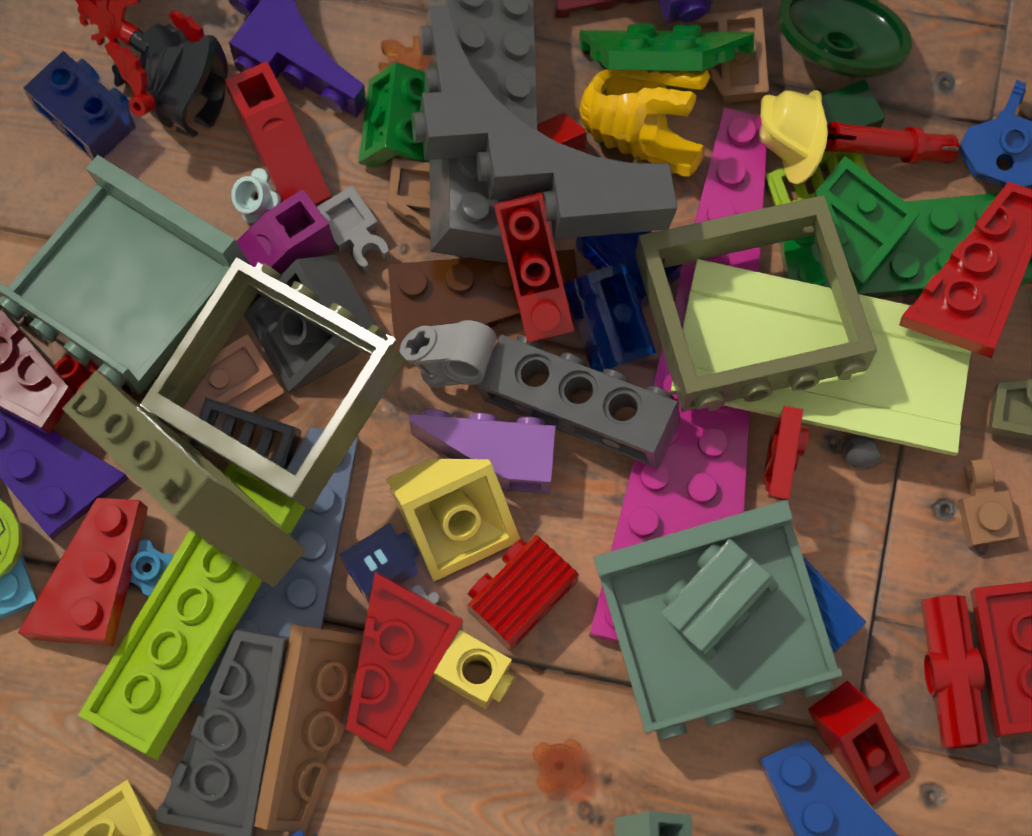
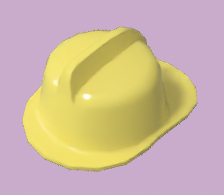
(795, 131)

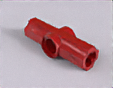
(954, 672)

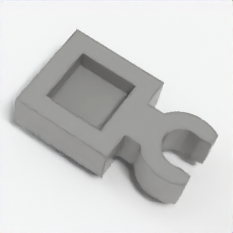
(351, 226)

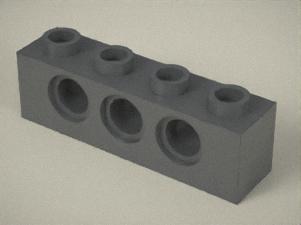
(640, 438)

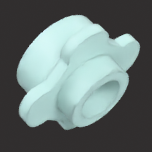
(244, 192)

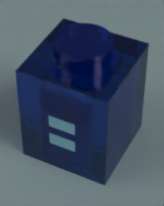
(381, 552)

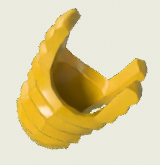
(630, 113)

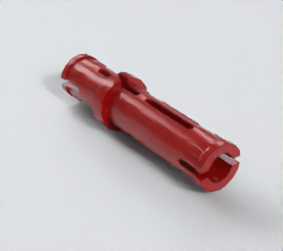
(907, 144)

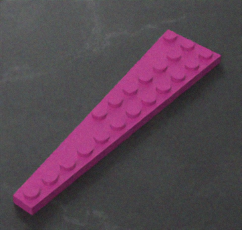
(707, 457)

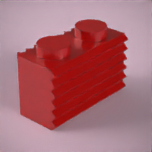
(522, 591)

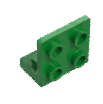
(388, 116)

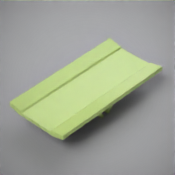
(904, 397)

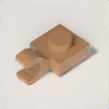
(987, 514)

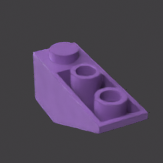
(517, 451)

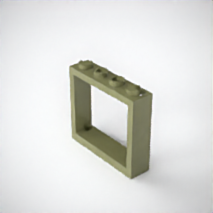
(738, 234)
(210, 334)
(174, 467)

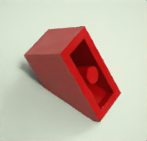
(860, 741)

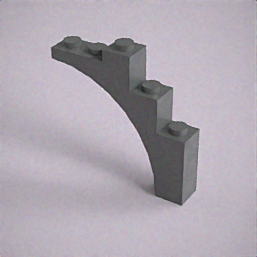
(579, 190)

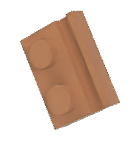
(237, 379)

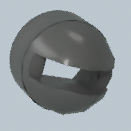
(861, 452)

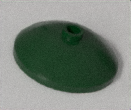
(846, 35)

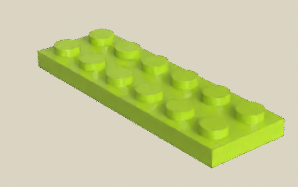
(179, 633)

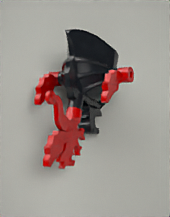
(171, 67)

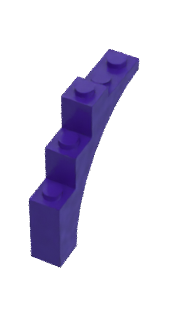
(282, 38)

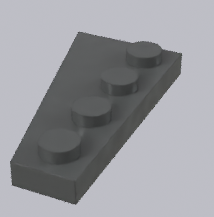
(225, 761)

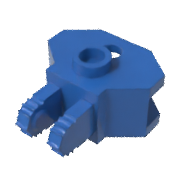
(1003, 138)

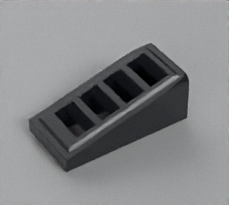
(288, 443)

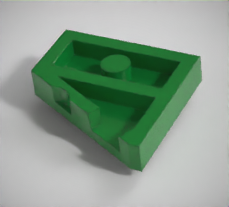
(865, 216)

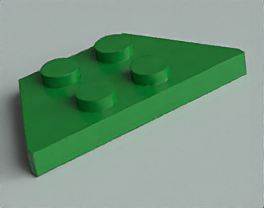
(675, 50)

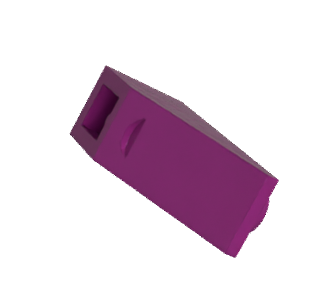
(287, 233)

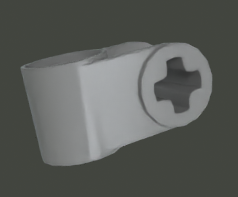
(450, 352)

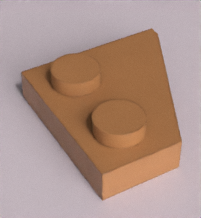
(747, 74)

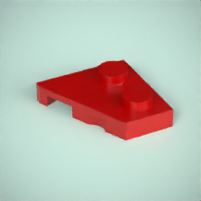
(785, 447)

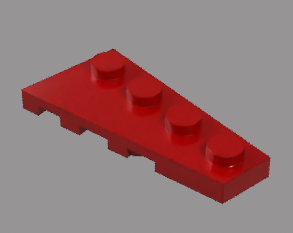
(979, 282)

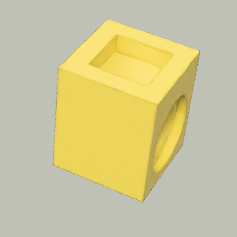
(466, 650)

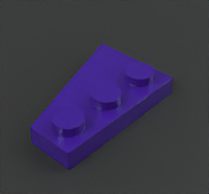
(52, 474)

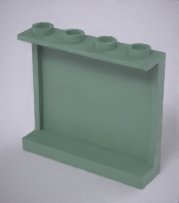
(122, 278)
(769, 656)

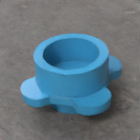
(148, 555)

